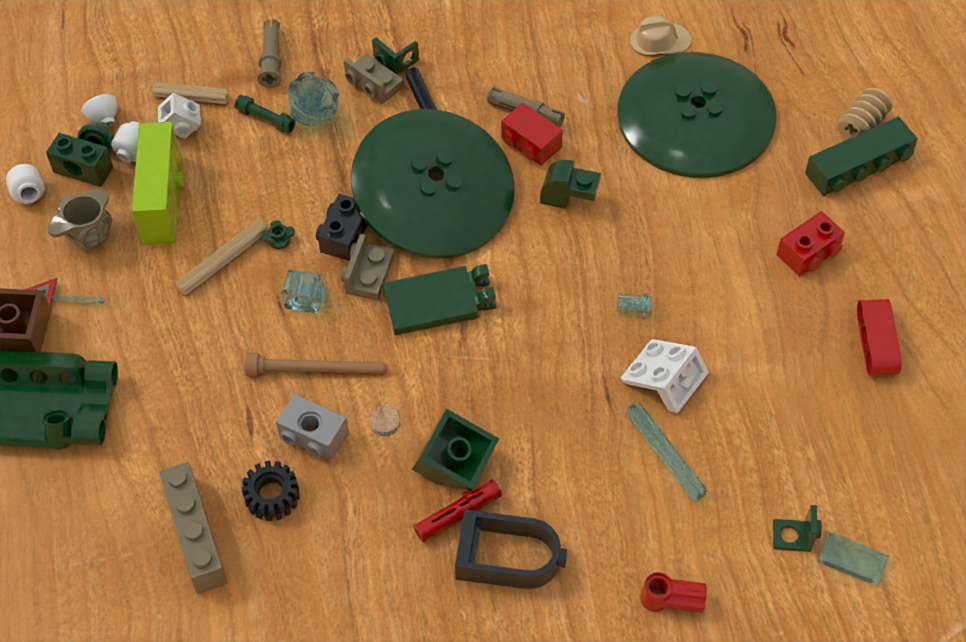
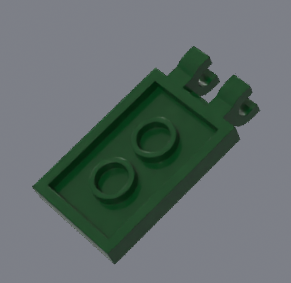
(438, 298)

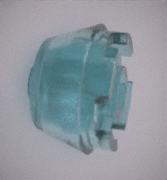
(312, 99)

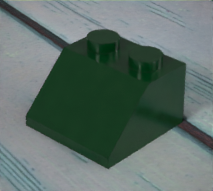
(455, 452)

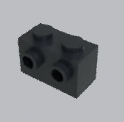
(340, 228)

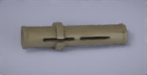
(512, 101)

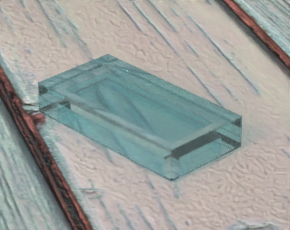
(853, 559)

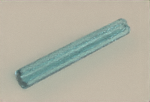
(666, 451)

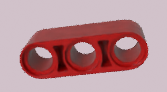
(879, 337)

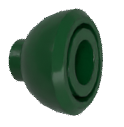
(97, 133)

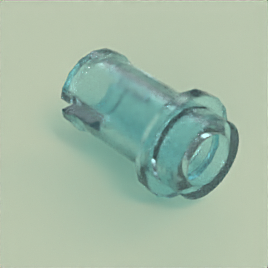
(635, 303)

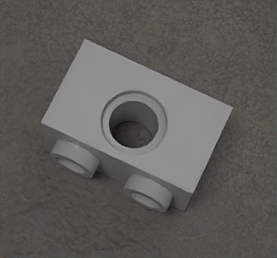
(304, 414)

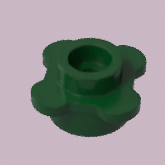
(278, 241)

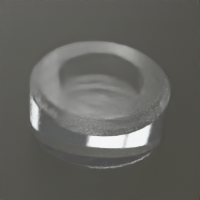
(385, 420)

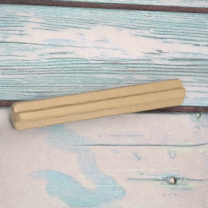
(221, 257)

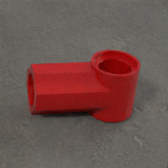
(676, 594)

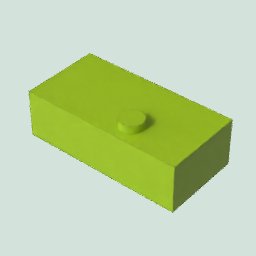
(157, 183)

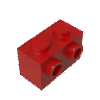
(810, 244)

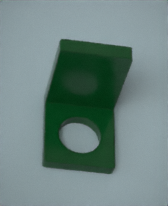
(393, 60)
(807, 532)

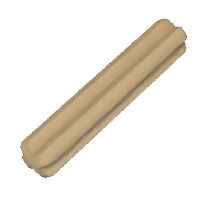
(191, 92)

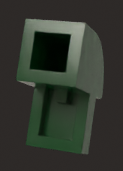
(565, 181)

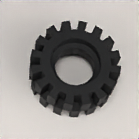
(266, 475)

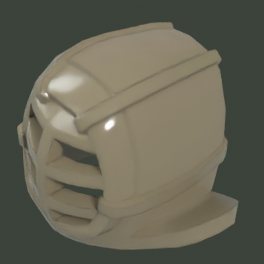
(83, 219)

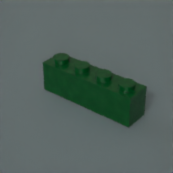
(861, 156)

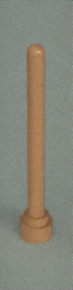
(258, 364)

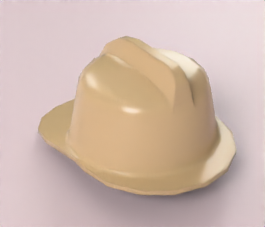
(659, 36)

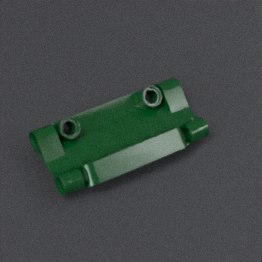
(54, 399)

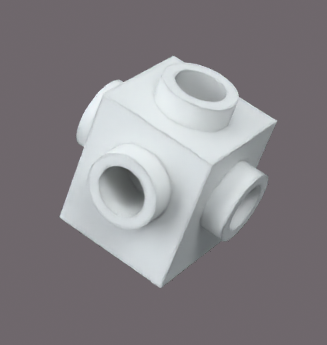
(182, 113)

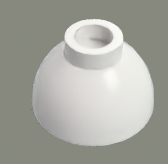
(101, 109)

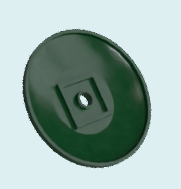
(693, 141)
(425, 214)

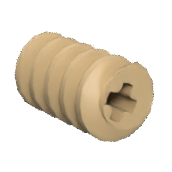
(864, 113)

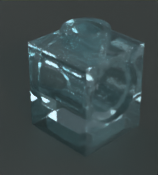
(304, 291)

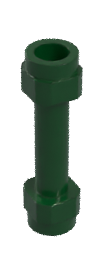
(283, 122)

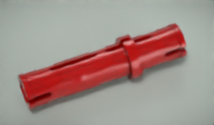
(455, 511)

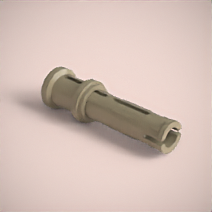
(270, 60)

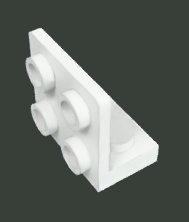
(669, 369)

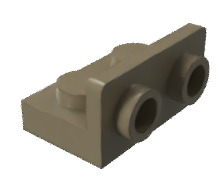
(372, 78)
(367, 269)

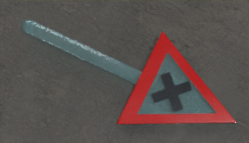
(49, 287)

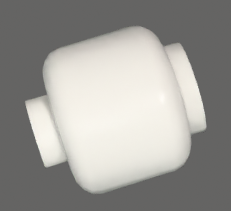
(126, 142)
(25, 184)

